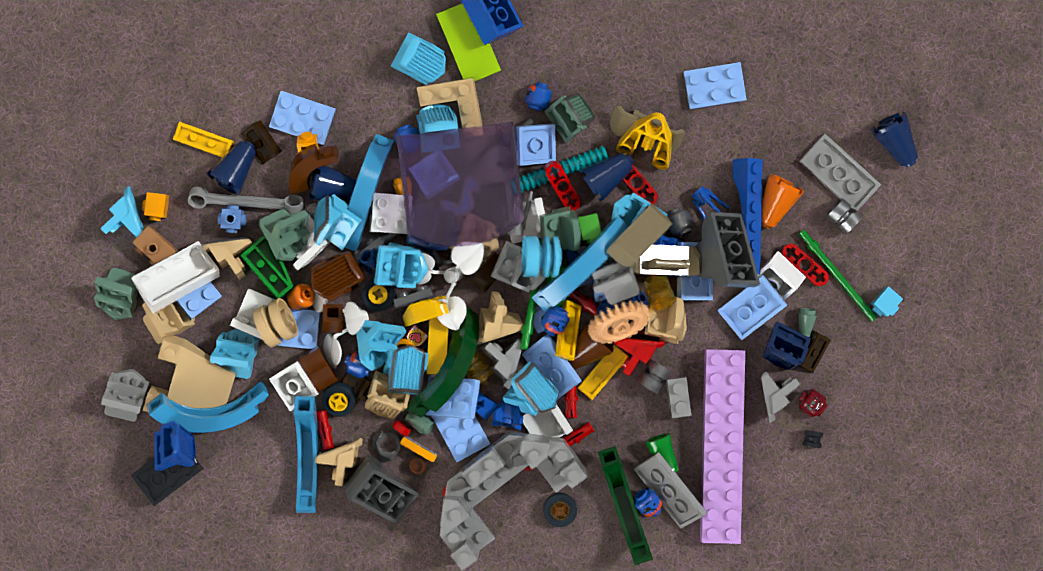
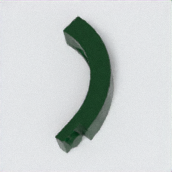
(453, 369)
(625, 505)

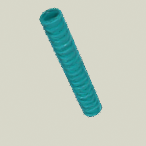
(569, 166)

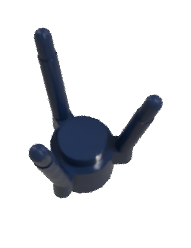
(369, 260)

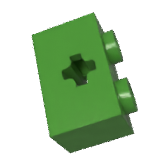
(589, 227)

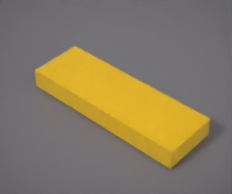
(202, 140)
(567, 340)
(436, 345)
(602, 373)

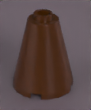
(588, 350)

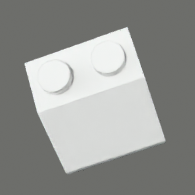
(782, 275)
(291, 383)

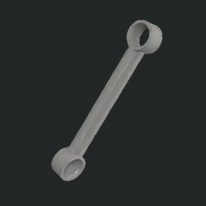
(245, 201)

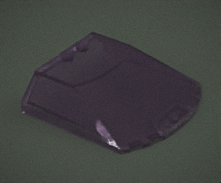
(461, 184)

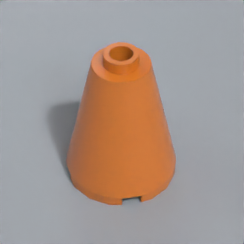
(778, 200)

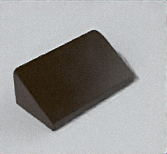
(264, 144)
(483, 278)
(815, 352)

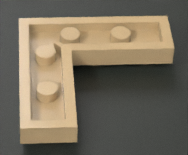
(460, 90)

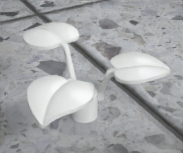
(468, 261)
(354, 320)

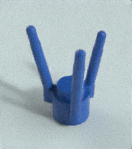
(704, 196)

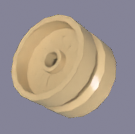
(275, 322)

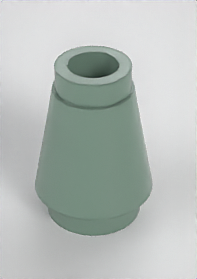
(806, 320)
(422, 425)

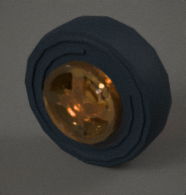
(560, 503)

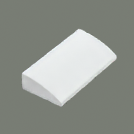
(175, 277)

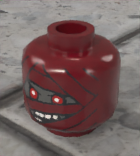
(812, 403)

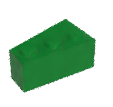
(268, 268)

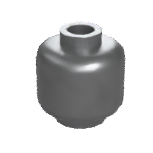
(681, 223)

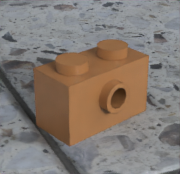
(153, 246)

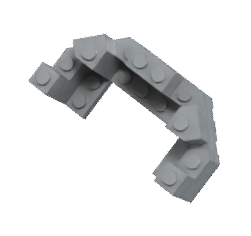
(489, 470)

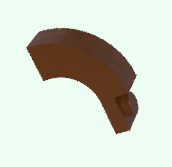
(307, 161)

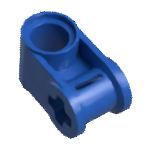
(485, 406)

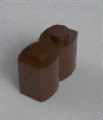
(318, 369)

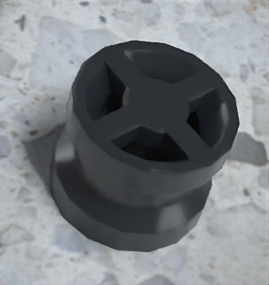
(812, 439)

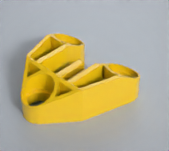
(651, 132)
(425, 310)

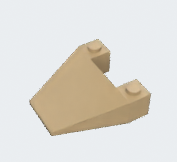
(195, 379)

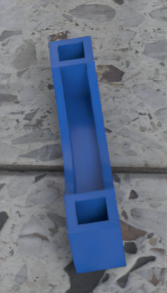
(748, 179)

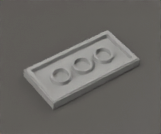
(839, 172)
(668, 486)

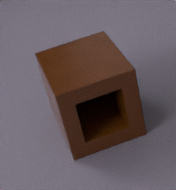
(332, 318)

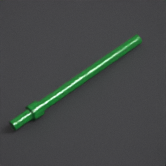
(813, 246)
(527, 329)

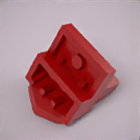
(639, 349)

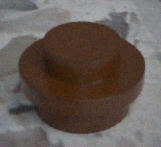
(417, 465)

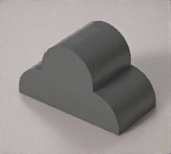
(726, 251)
(380, 490)

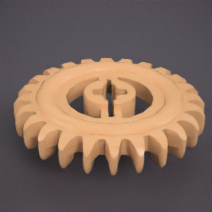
(618, 320)

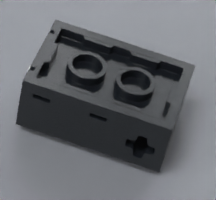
(160, 484)

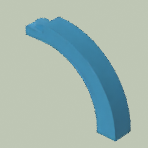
(367, 184)
(581, 267)
(209, 419)
(307, 450)

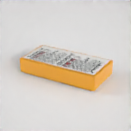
(419, 449)

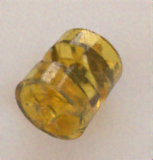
(659, 292)
(478, 370)

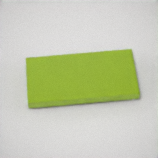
(469, 51)

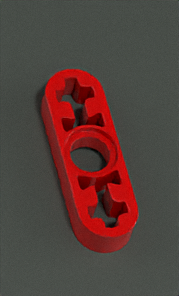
(644, 182)
(562, 193)
(812, 277)

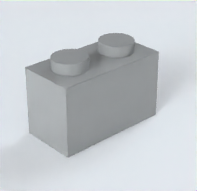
(678, 397)

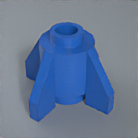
(508, 416)

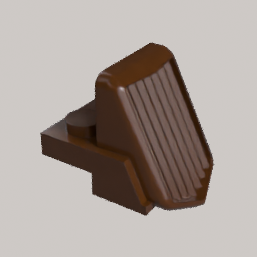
(336, 276)

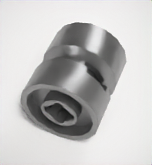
(844, 216)
(653, 376)

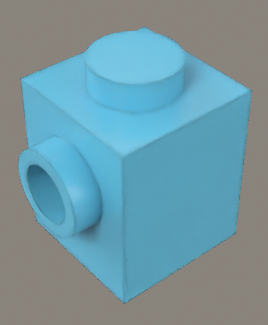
(886, 302)

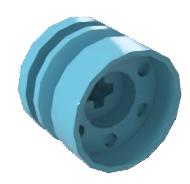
(543, 256)

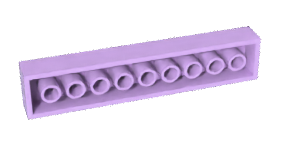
(722, 446)

